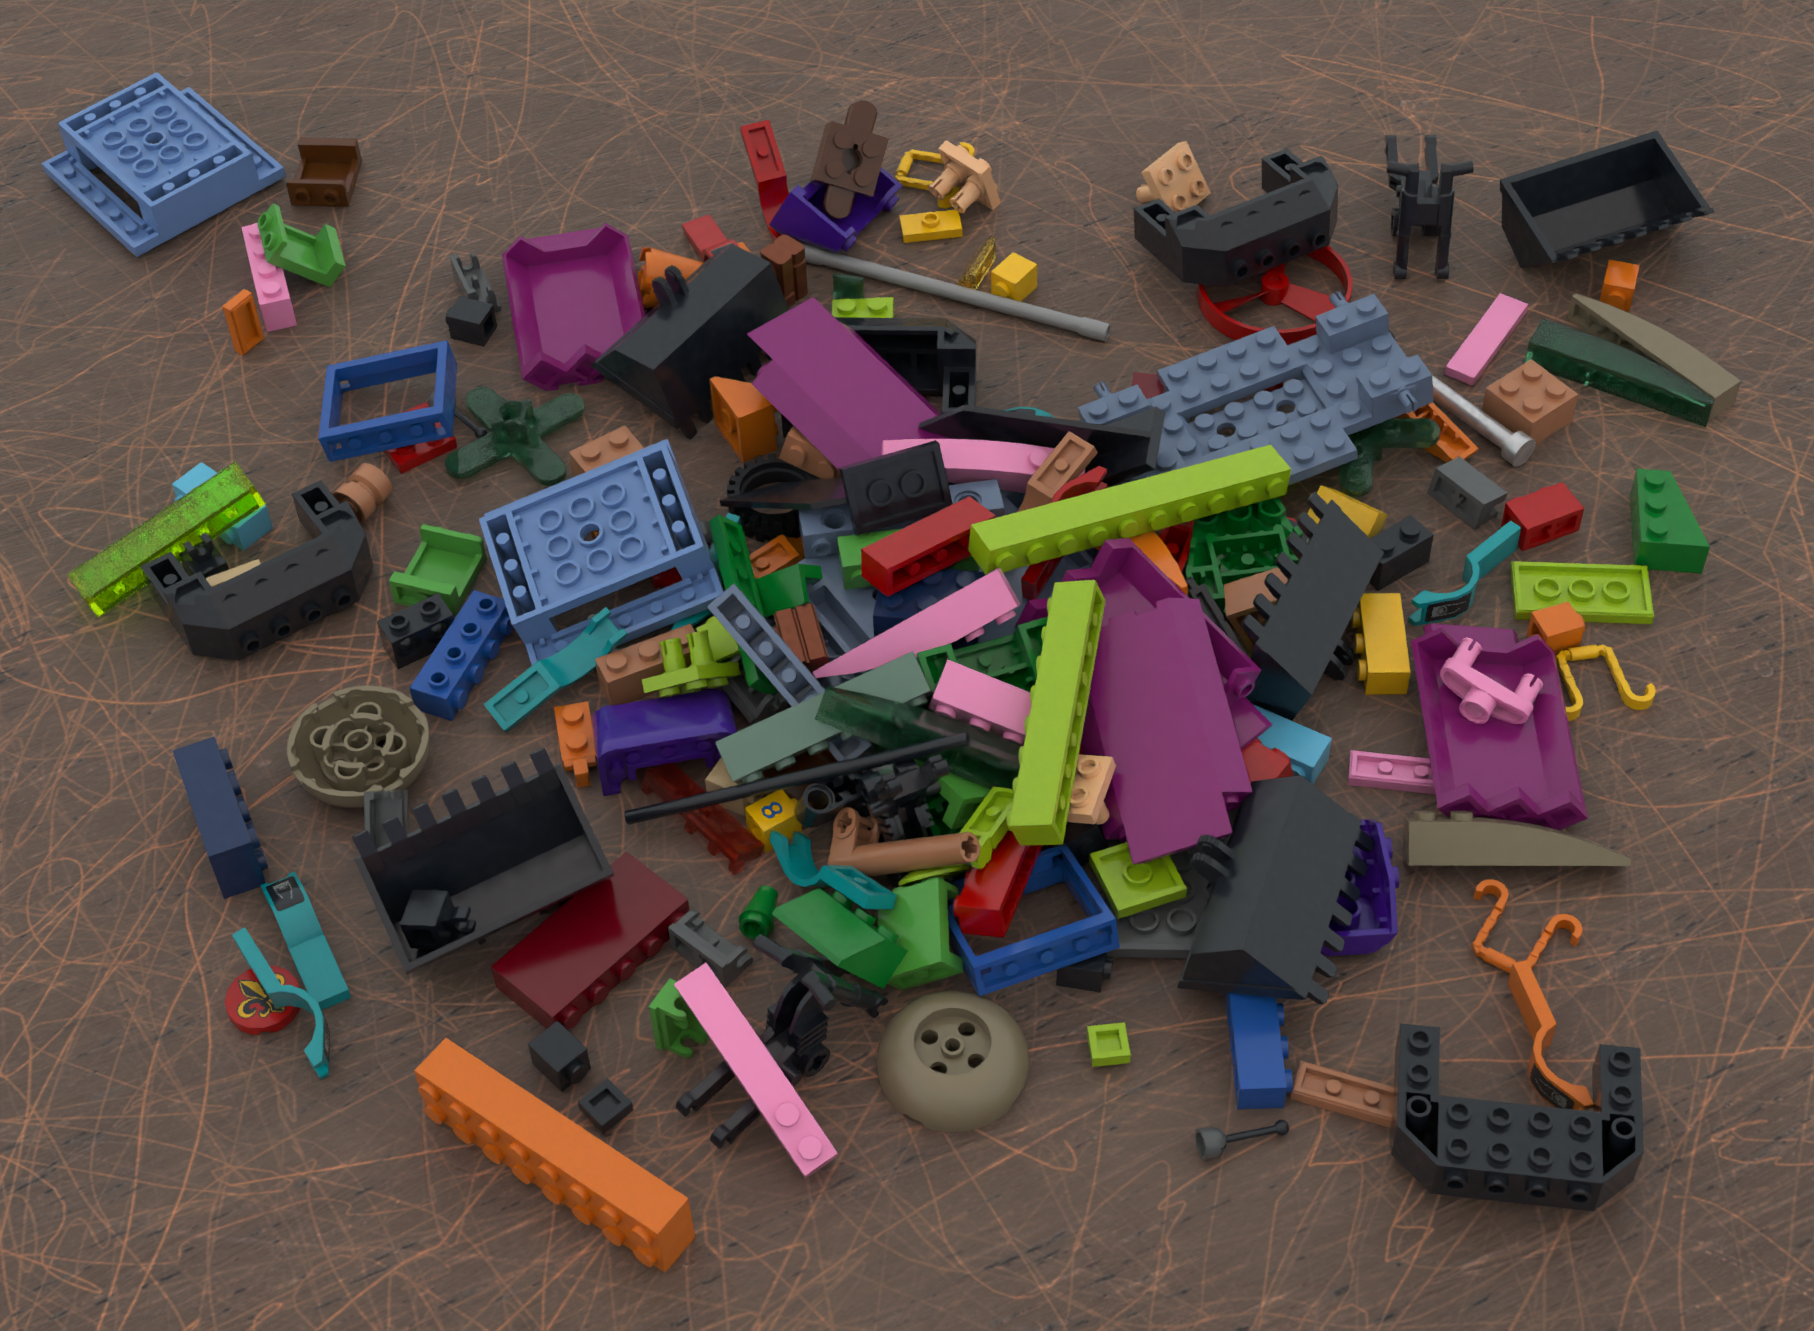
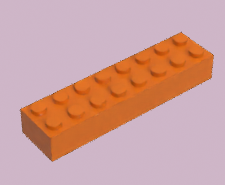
(555, 1155)

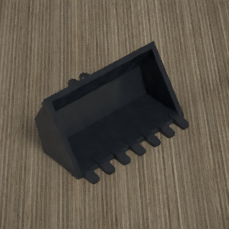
(1597, 200)
(695, 336)
(1310, 610)
(1276, 893)

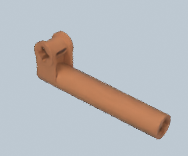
(860, 848)

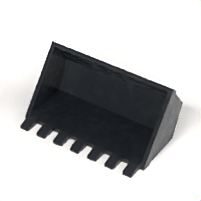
(497, 856)

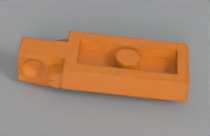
(576, 740)

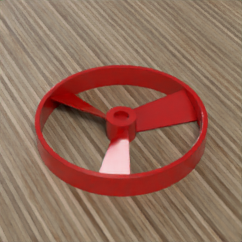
(1278, 291)

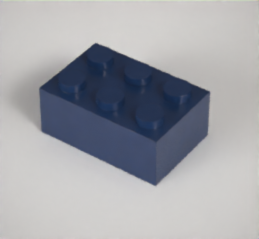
(919, 596)

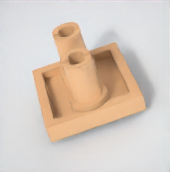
(970, 176)
(1174, 179)
(1090, 788)

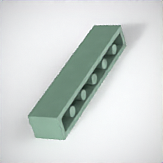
(795, 730)

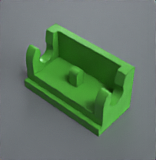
(674, 1022)

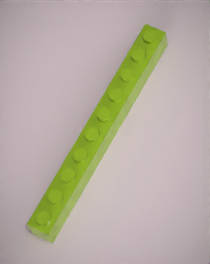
(1128, 509)

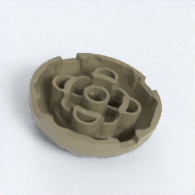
(337, 747)
(958, 1095)

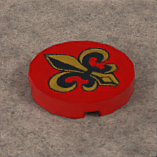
(251, 1007)

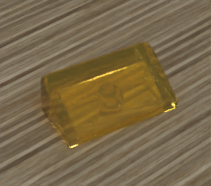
(978, 265)

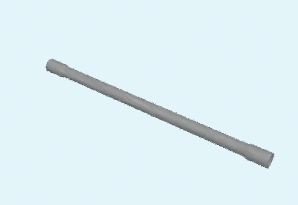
(1083, 326)

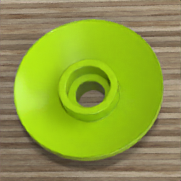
(944, 872)

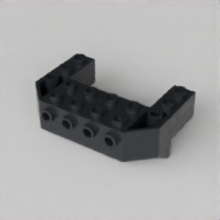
(1252, 236)
(925, 352)
(275, 595)
(1511, 1147)

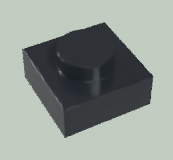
(605, 1105)

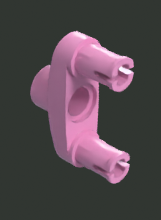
(1483, 695)

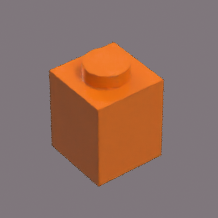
(1619, 284)
(1557, 626)

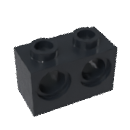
(415, 630)

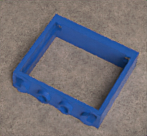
(396, 429)
(1047, 950)

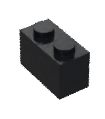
(1405, 549)

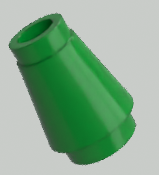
(758, 913)

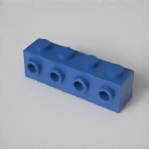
(461, 656)

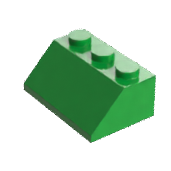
(844, 934)

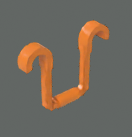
(1503, 961)

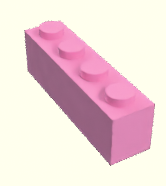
(269, 284)
(981, 701)

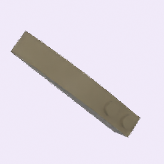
(1658, 346)
(1497, 842)

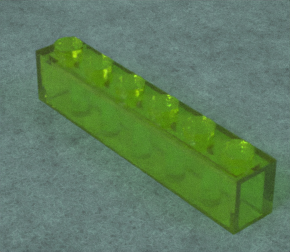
(205, 509)

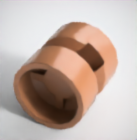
(364, 491)

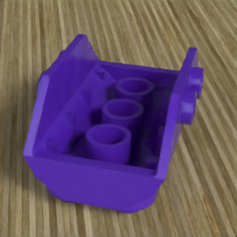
(1375, 910)

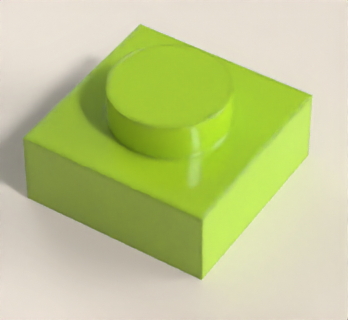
(1108, 1044)

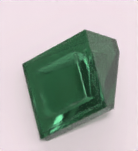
(848, 286)

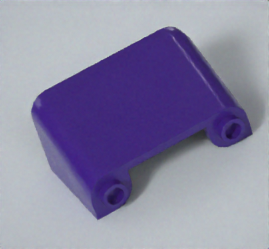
(804, 219)
(659, 733)

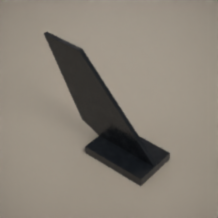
(1122, 447)
(876, 489)

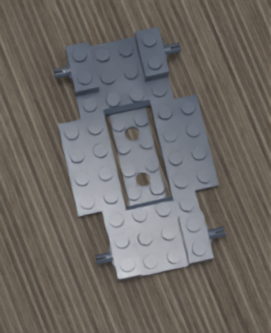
(1349, 382)

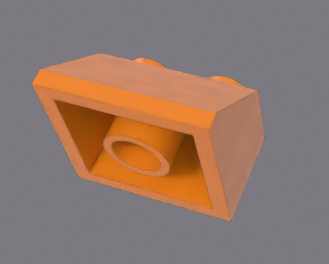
(744, 418)

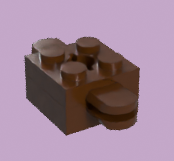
(849, 159)

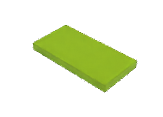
(1594, 590)

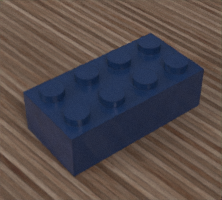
(222, 817)

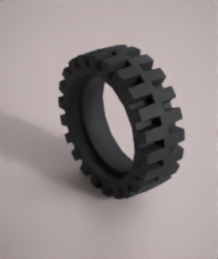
(758, 474)

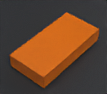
(243, 322)

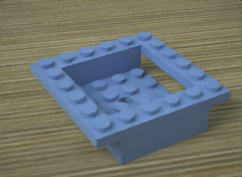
(179, 181)
(642, 528)

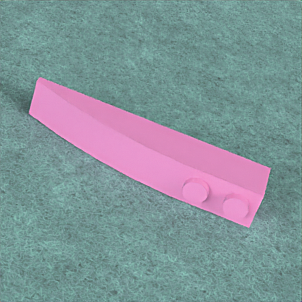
(983, 460)
(938, 625)
(756, 1071)

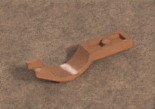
(1060, 467)

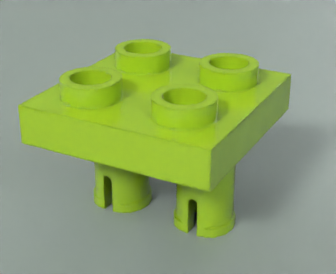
(701, 674)

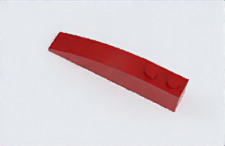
(995, 891)

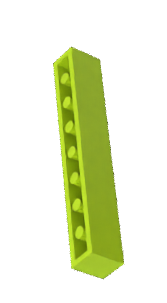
(1056, 714)

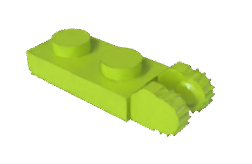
(990, 823)

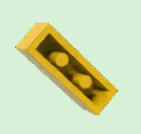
(1381, 644)

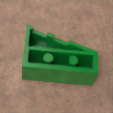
(1664, 526)

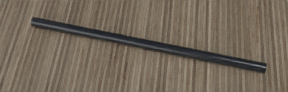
(798, 778)

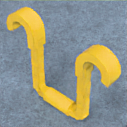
(906, 162)
(1593, 651)

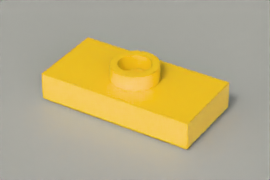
(930, 226)

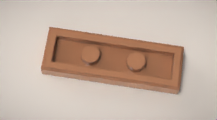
(1344, 1093)

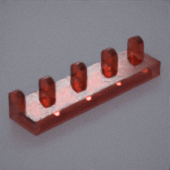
(713, 822)

